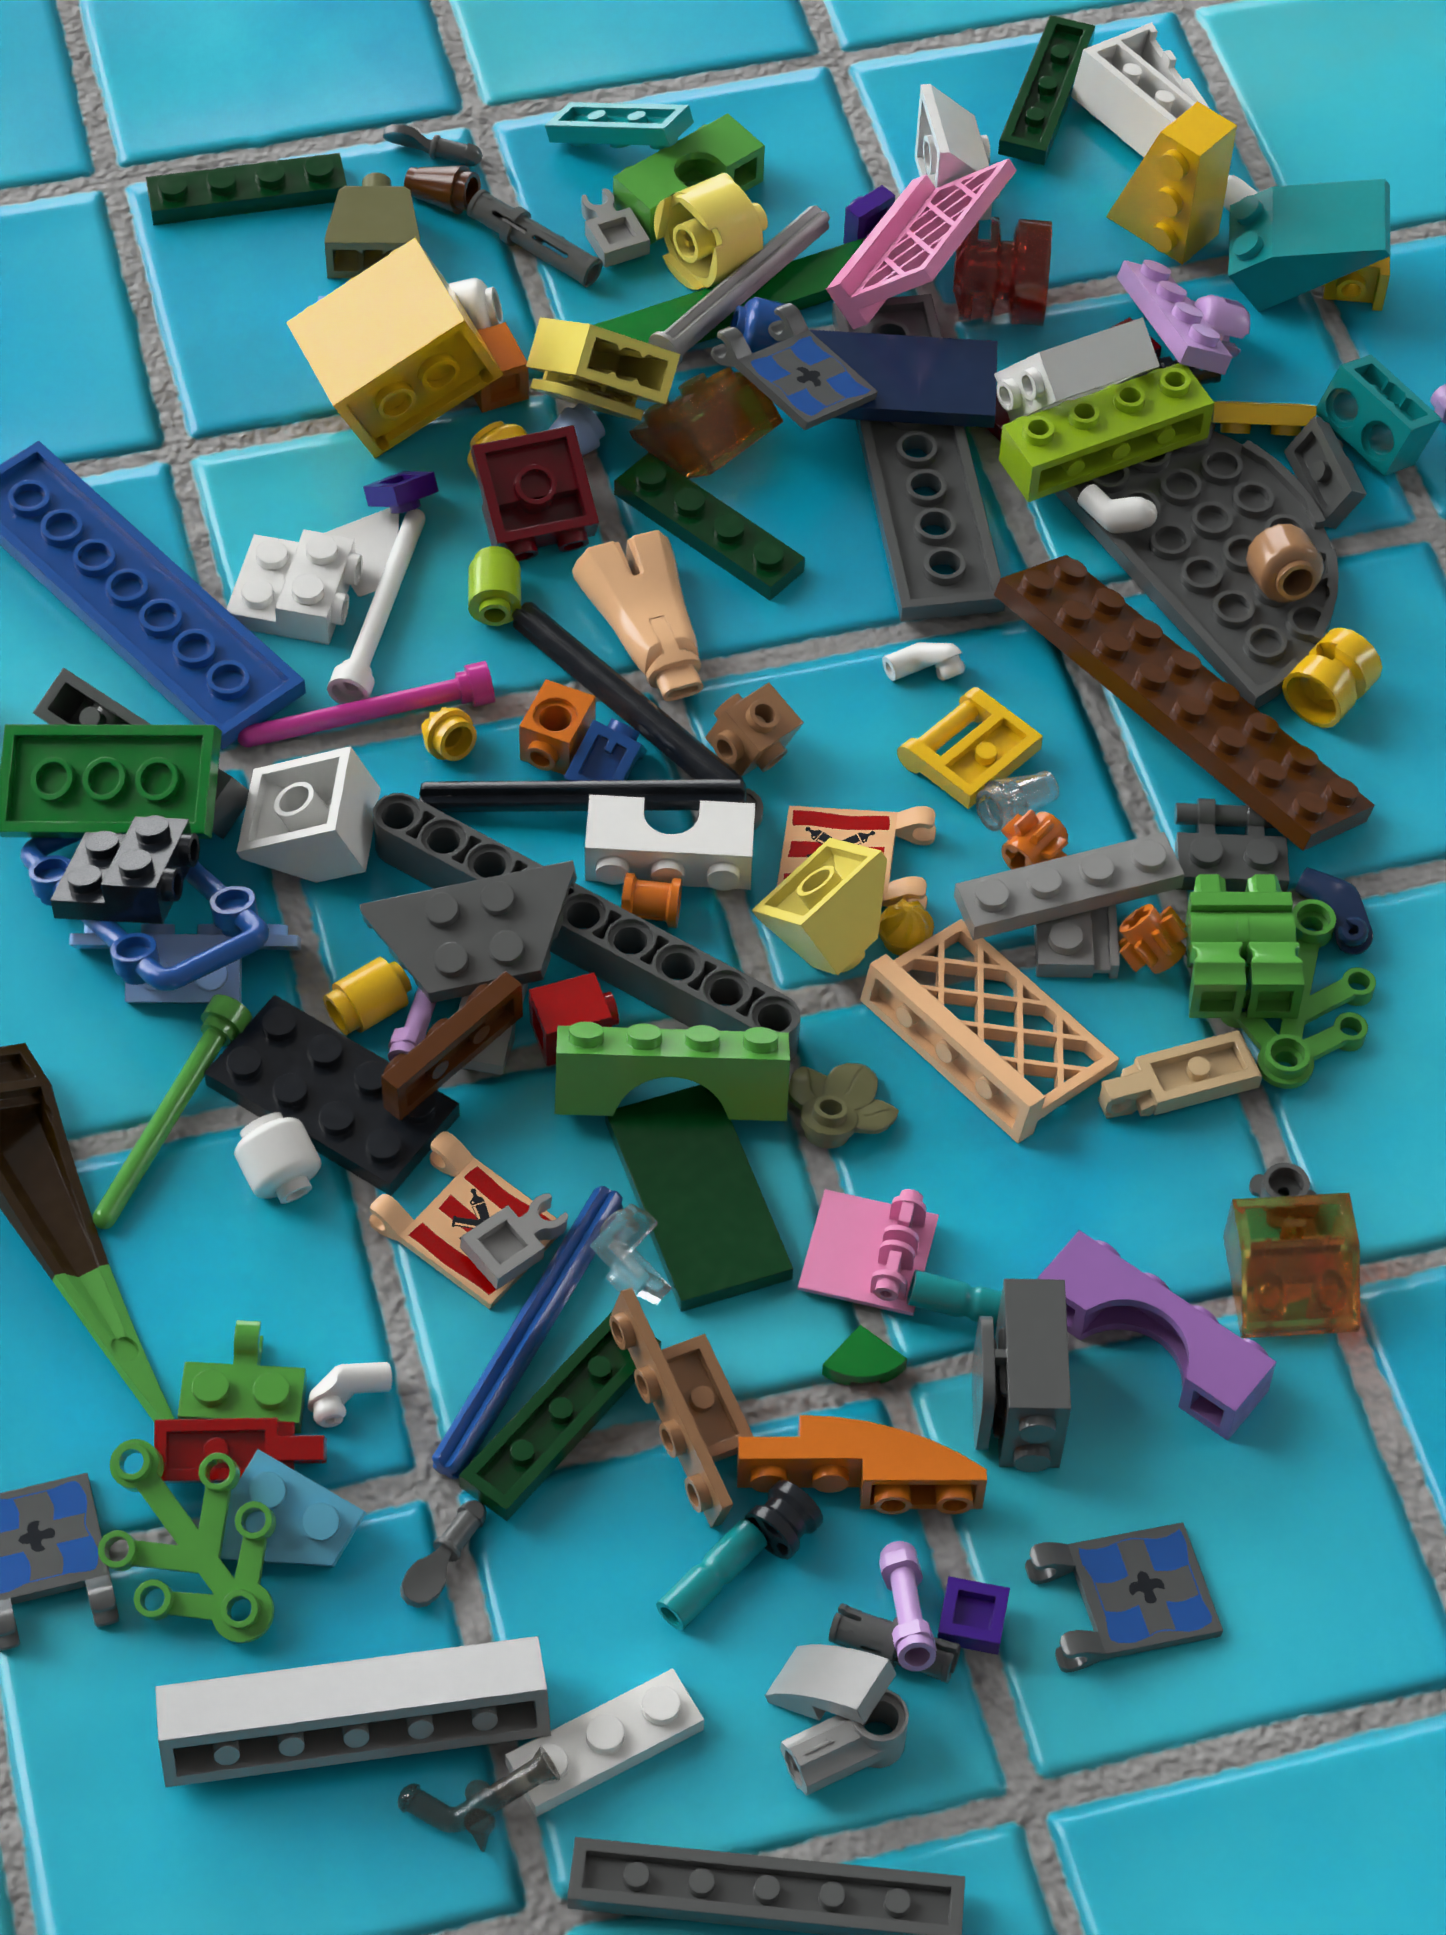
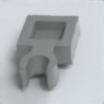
(613, 233)
(511, 1244)

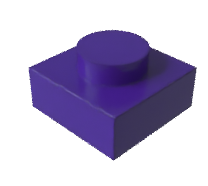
(865, 213)
(401, 491)
(973, 1614)

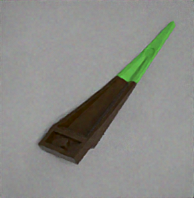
(53, 1218)

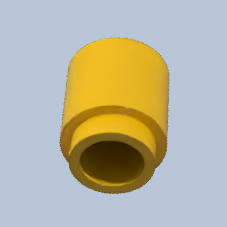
(367, 995)

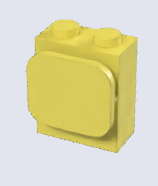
(600, 367)

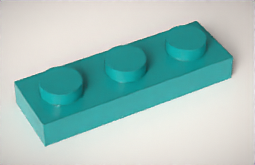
(619, 124)

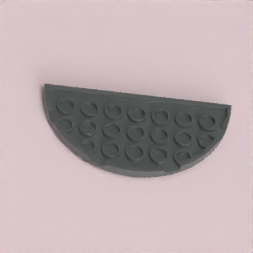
(1194, 561)

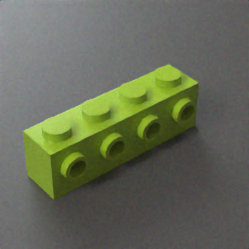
(1105, 431)

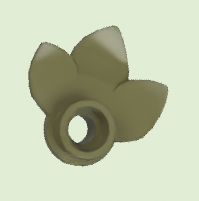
(839, 1104)

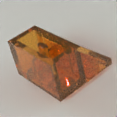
(707, 423)
(1294, 1265)

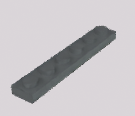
(761, 1891)

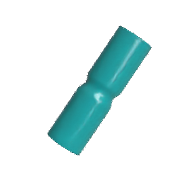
(953, 1297)
(706, 1579)

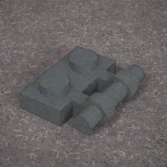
(1228, 854)

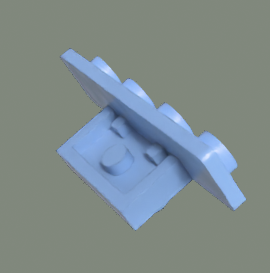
(178, 947)

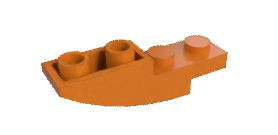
(885, 1462)

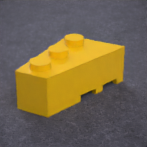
(1180, 185)

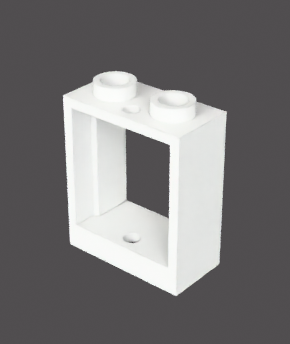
(1076, 369)

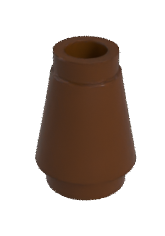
(443, 186)

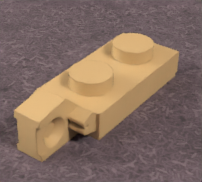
(1182, 1077)

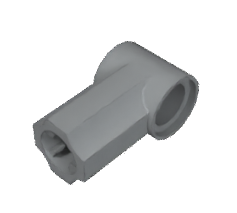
(844, 1746)

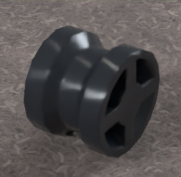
(785, 1518)

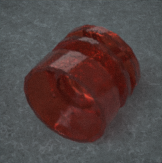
(1005, 271)

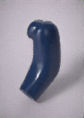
(1352, 924)

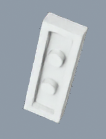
(611, 1739)

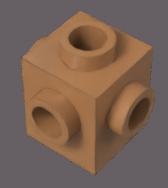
(753, 730)

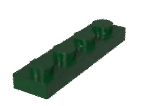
(1045, 90)
(245, 188)
(709, 526)
(550, 1424)

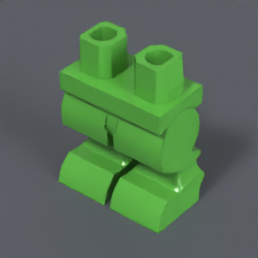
(1242, 932)

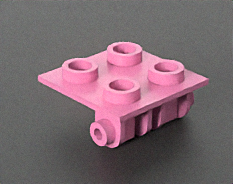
(868, 1249)

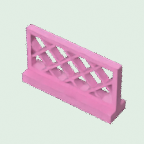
(914, 240)

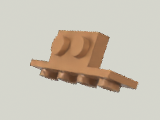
(692, 1402)

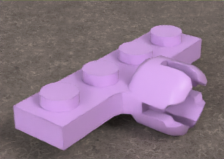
(1191, 329)

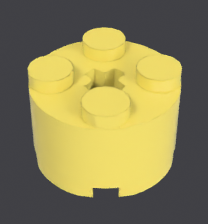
(709, 231)

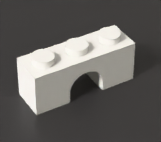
(709, 854)

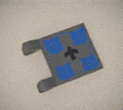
(797, 372)
(50, 1549)
(1137, 1591)

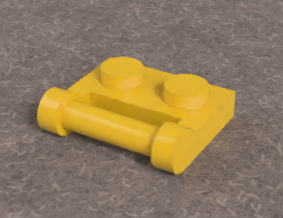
(983, 755)

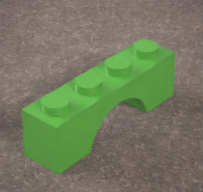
(739, 1067)

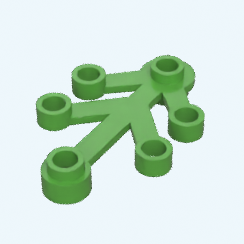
(1289, 1045)
(197, 1547)

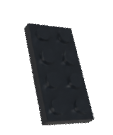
(334, 1088)

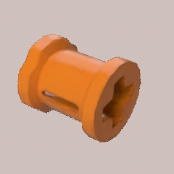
(653, 899)

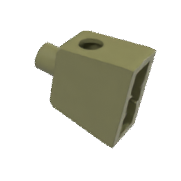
(368, 225)

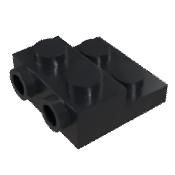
(128, 874)

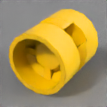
(1332, 677)

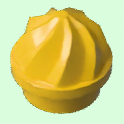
(449, 734)
(905, 926)

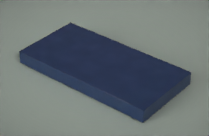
(921, 377)

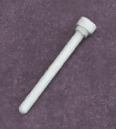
(354, 677)

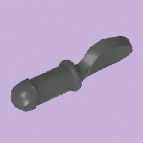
(437, 147)
(428, 1575)

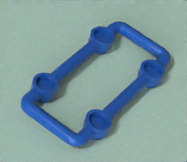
(136, 954)

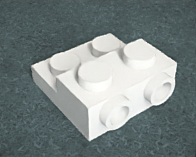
(296, 586)

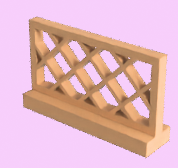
(958, 1046)

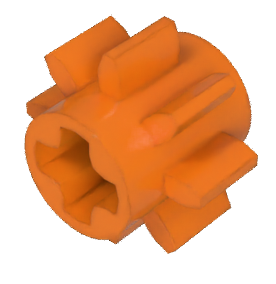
(1033, 839)
(1152, 938)

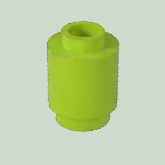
(494, 586)

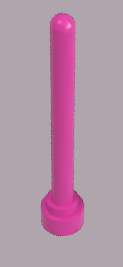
(469, 686)

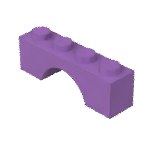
(1218, 1369)

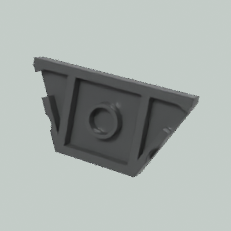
(475, 929)

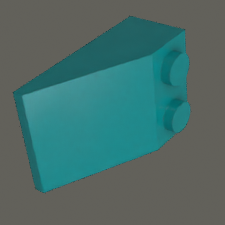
(1306, 237)

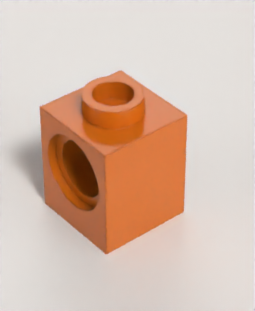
(514, 383)
(555, 726)

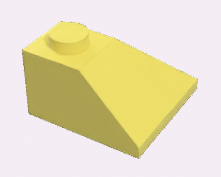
(829, 905)

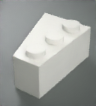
(1133, 86)

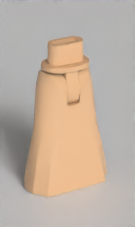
(645, 609)

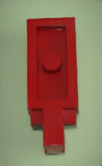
(188, 1441)

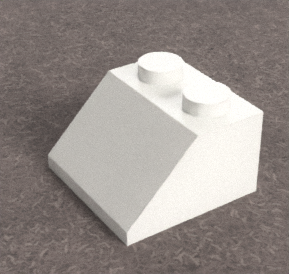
(948, 140)
(311, 816)

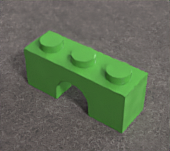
(705, 153)

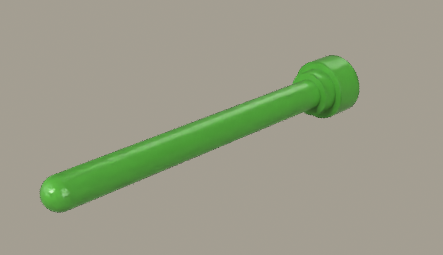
(221, 1025)

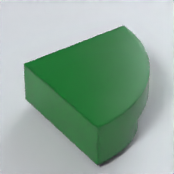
(863, 1360)

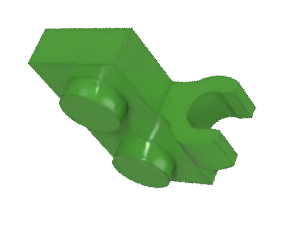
(244, 1386)

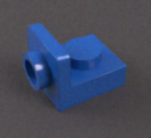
(606, 753)

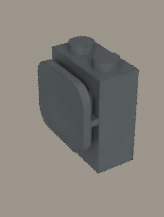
(1023, 1376)

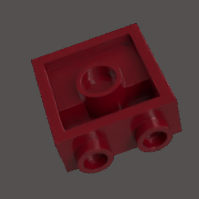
(535, 492)

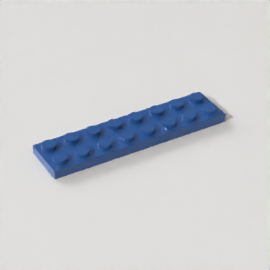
(138, 598)

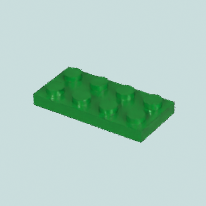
(102, 776)

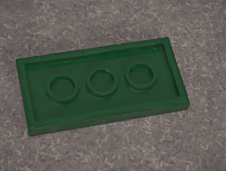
(702, 1193)

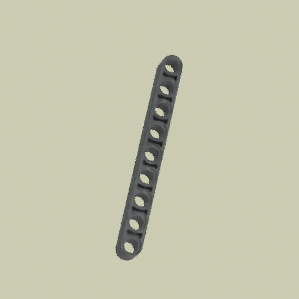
(451, 853)

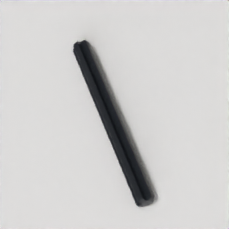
(620, 695)
(574, 795)

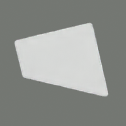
(374, 541)

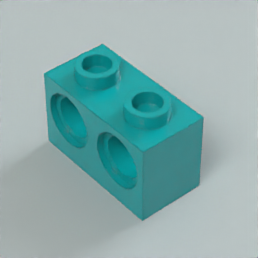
(1377, 415)

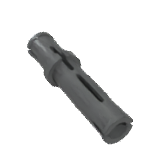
(491, 211)

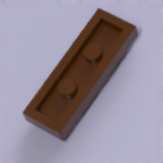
(451, 1045)

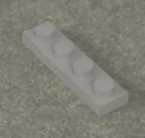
(1068, 885)

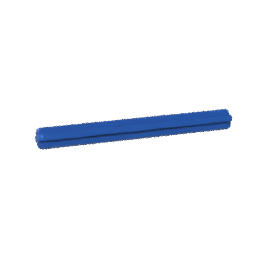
(524, 1336)

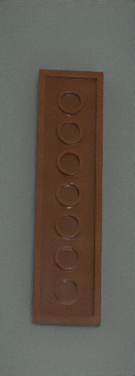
(1185, 701)

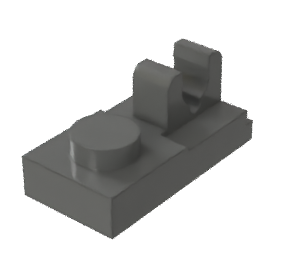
(1325, 471)

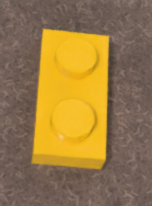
(1283, 417)

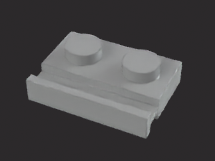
(1078, 945)

